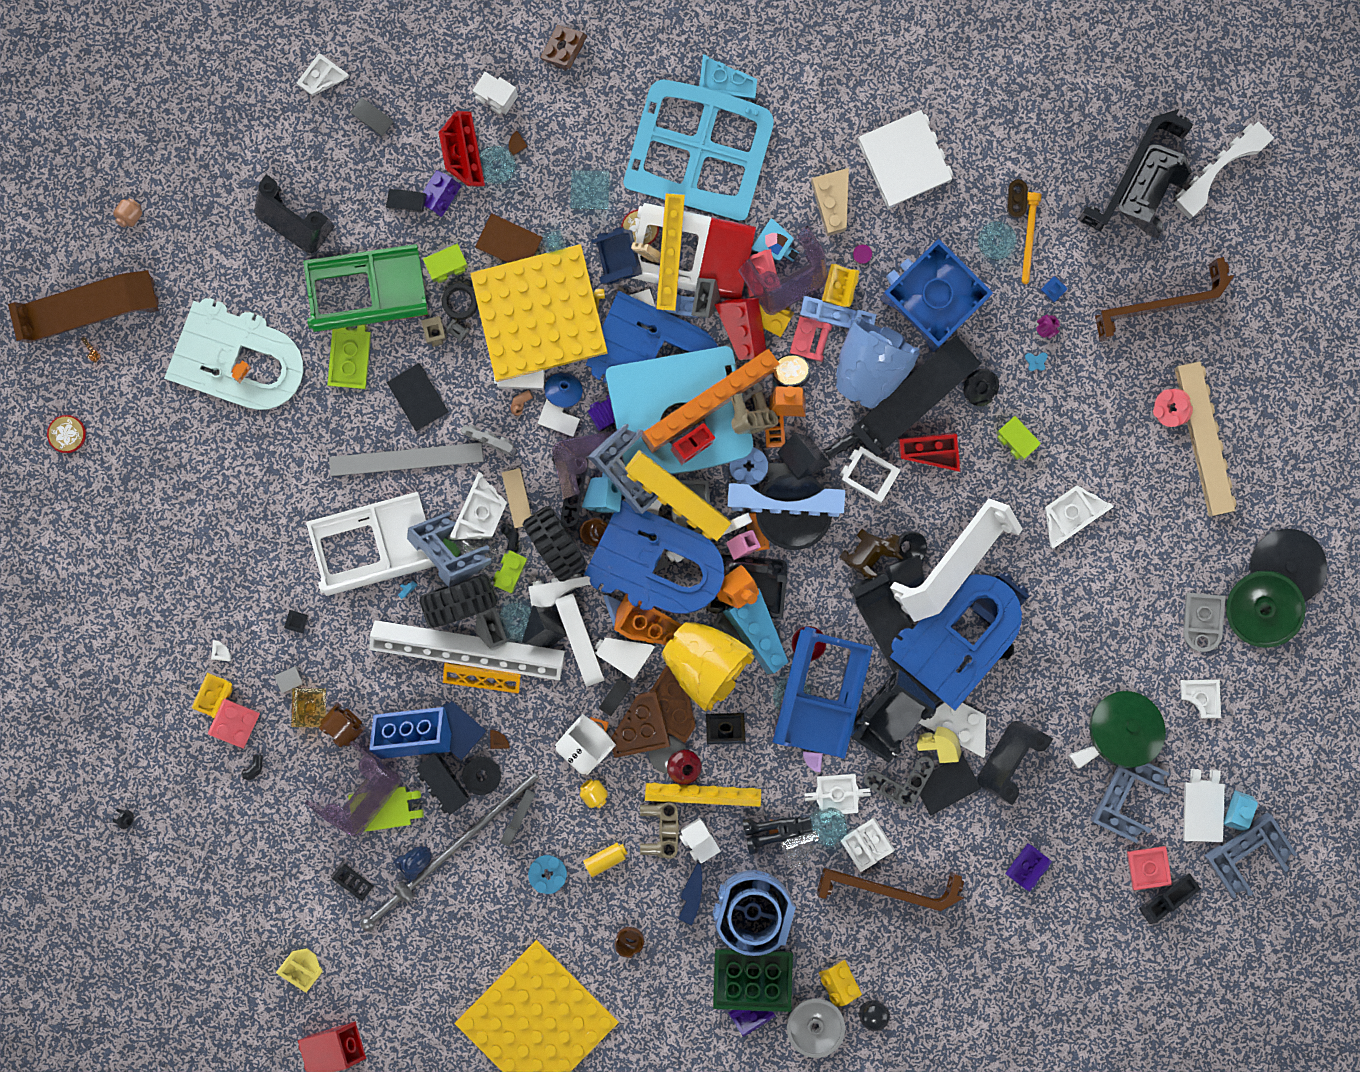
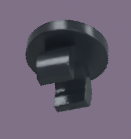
(125, 819)

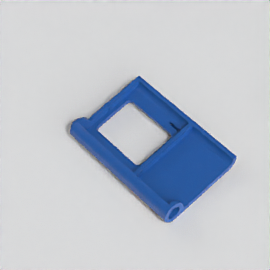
(817, 721)

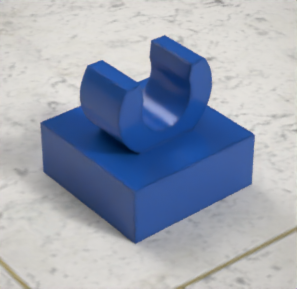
(1054, 289)

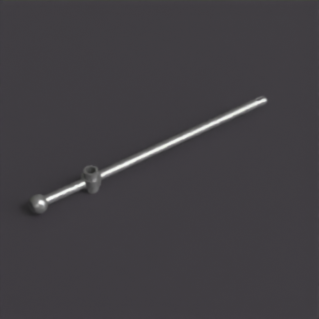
(405, 891)

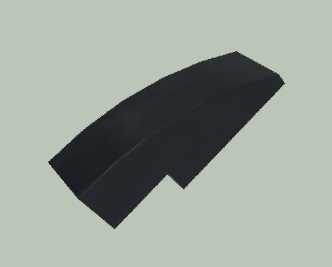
(1169, 899)

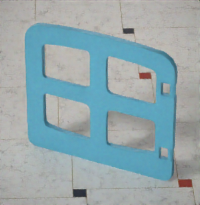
(700, 147)

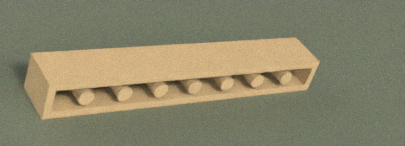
(1205, 440)

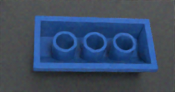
(410, 733)

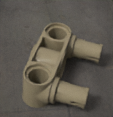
(755, 421)
(667, 830)

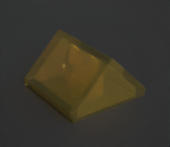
(308, 707)

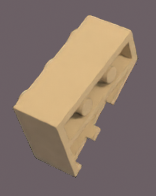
(832, 200)

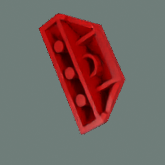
(461, 149)

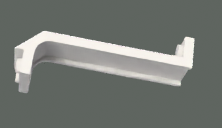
(958, 561)

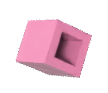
(743, 544)

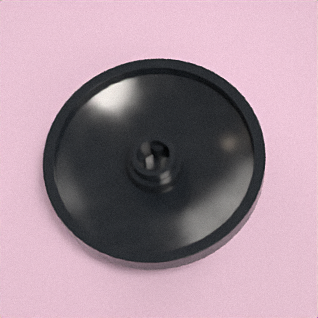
(787, 529)
(1294, 556)

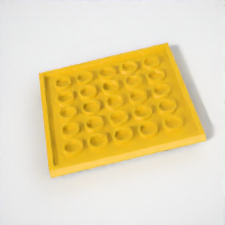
(538, 313)
(536, 1017)

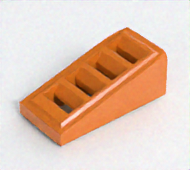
(775, 444)

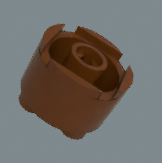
(341, 725)

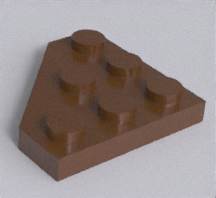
(674, 705)
(641, 727)

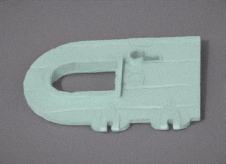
(215, 340)

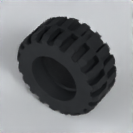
(554, 543)
(458, 601)

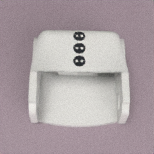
(584, 745)

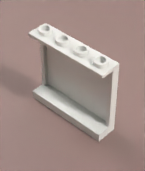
(905, 158)

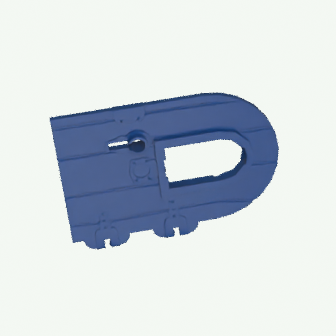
(632, 343)
(629, 559)
(936, 650)

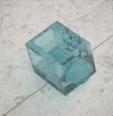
(553, 241)

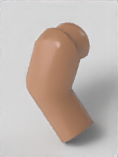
(518, 402)

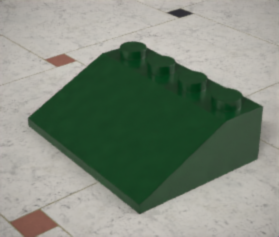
(752, 981)

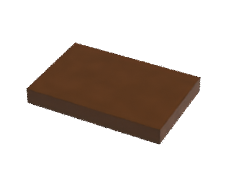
(507, 240)

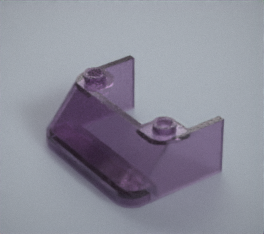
(778, 295)
(571, 459)
(367, 800)

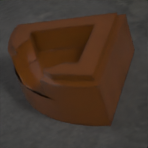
(516, 143)
(498, 740)

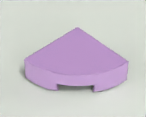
(813, 760)

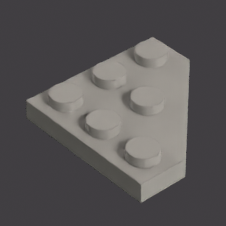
(490, 439)

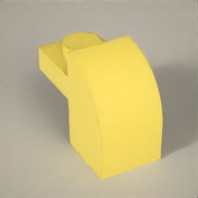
(944, 742)

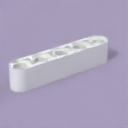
(579, 640)

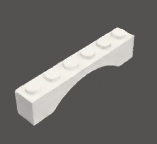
(1251, 143)
(545, 594)

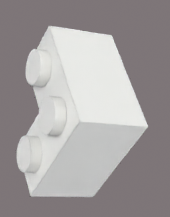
(496, 93)
(700, 840)

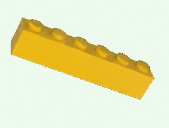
(677, 495)

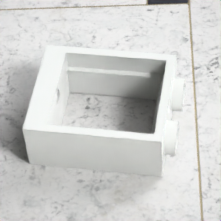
(894, 471)

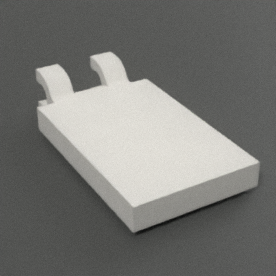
(1203, 808)

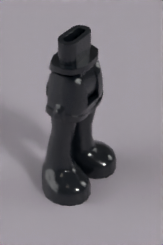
(787, 827)

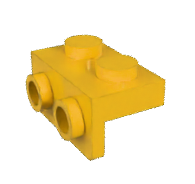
(840, 286)
(778, 322)
(212, 694)
(840, 984)

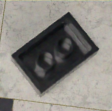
(442, 784)

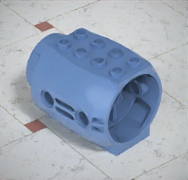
(743, 940)

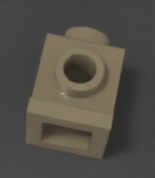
(434, 324)

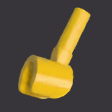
(598, 294)

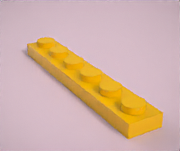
(670, 251)
(703, 794)

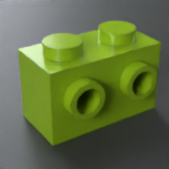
(445, 263)
(1017, 438)
(510, 572)

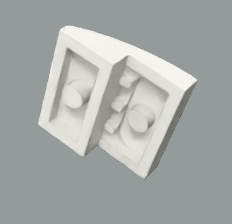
(859, 848)

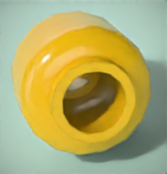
(593, 793)

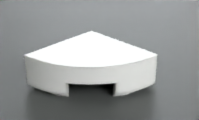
(220, 652)

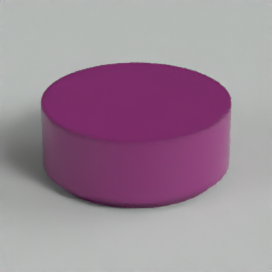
(862, 254)

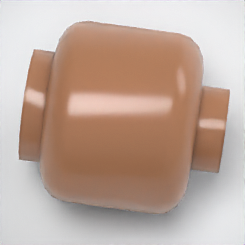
(127, 213)

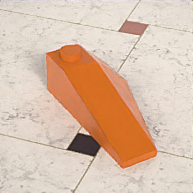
(644, 624)

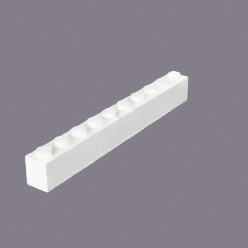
(466, 650)

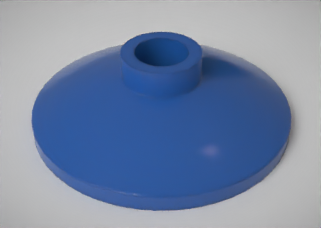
(563, 397)

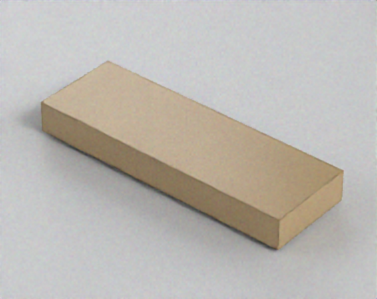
(516, 496)

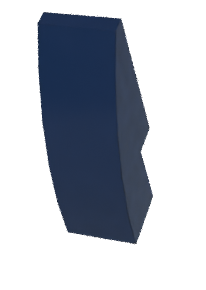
(692, 896)

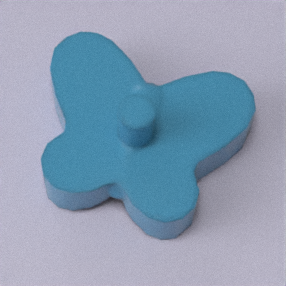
(1036, 362)
(407, 589)

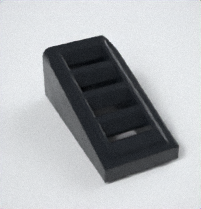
(335, 876)

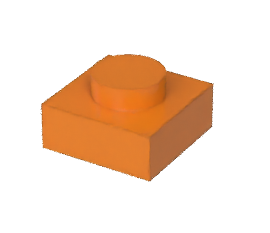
(240, 371)

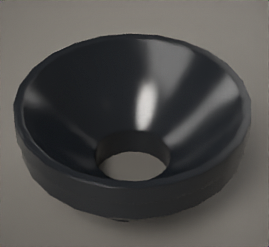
(917, 543)

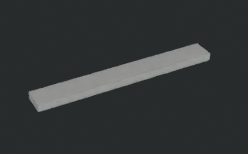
(406, 459)

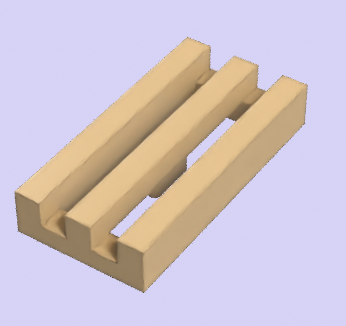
(647, 252)

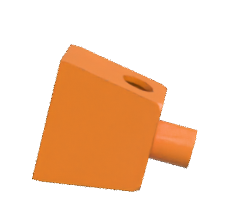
(788, 401)
(738, 588)

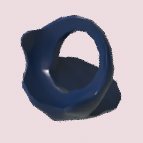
(413, 862)

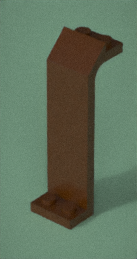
(1220, 281)
(83, 306)
(949, 897)

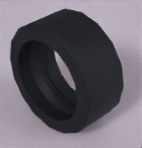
(445, 301)
(614, 697)

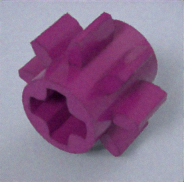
(1048, 326)

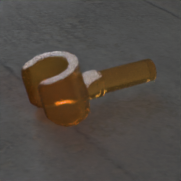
(93, 354)

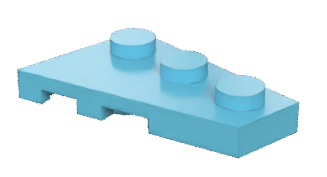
(726, 80)

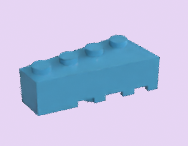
(758, 633)

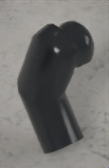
(512, 536)
(254, 770)

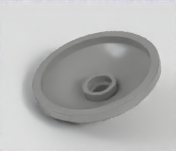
(816, 1042)

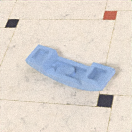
(832, 314)

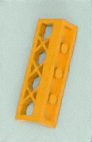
(481, 675)

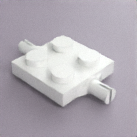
(838, 792)

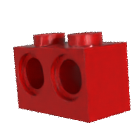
(692, 443)

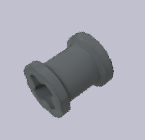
(457, 330)

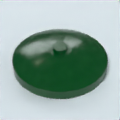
(1265, 609)
(1127, 729)

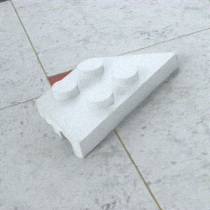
(480, 512)
(1072, 513)
(965, 722)

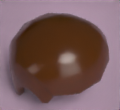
(589, 527)
(621, 941)

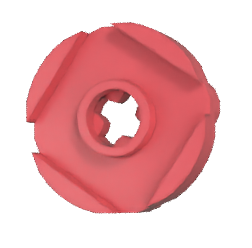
(1183, 406)

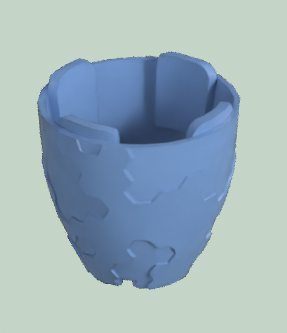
(873, 363)

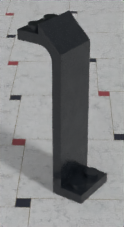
(1168, 121)
(916, 396)
(883, 619)

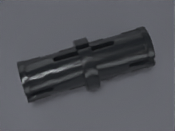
(841, 445)

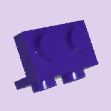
(440, 192)
(1028, 867)
(750, 1020)

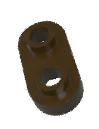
(1017, 199)

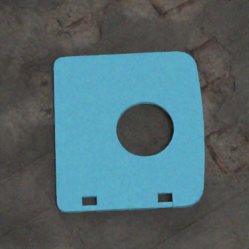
(649, 387)

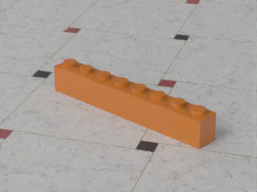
(709, 401)

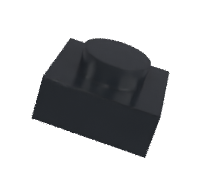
(296, 621)

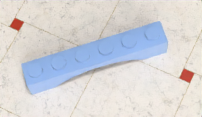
(827, 500)

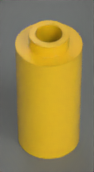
(605, 859)

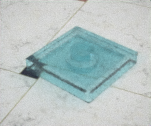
(590, 190)

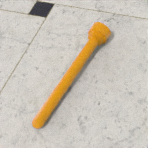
(1033, 201)

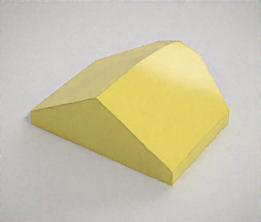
(300, 969)

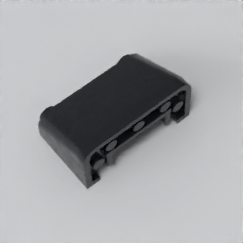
(1148, 185)
(304, 233)
(769, 577)
(891, 716)
(1006, 758)

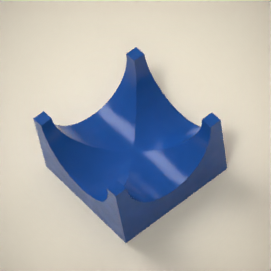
(937, 294)

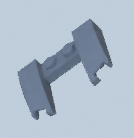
(607, 460)
(452, 569)
(1108, 810)
(1224, 857)

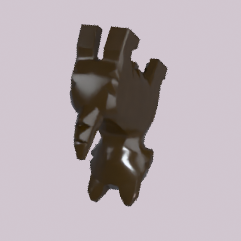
(869, 552)

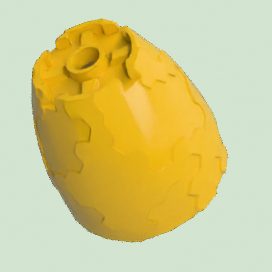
(706, 662)

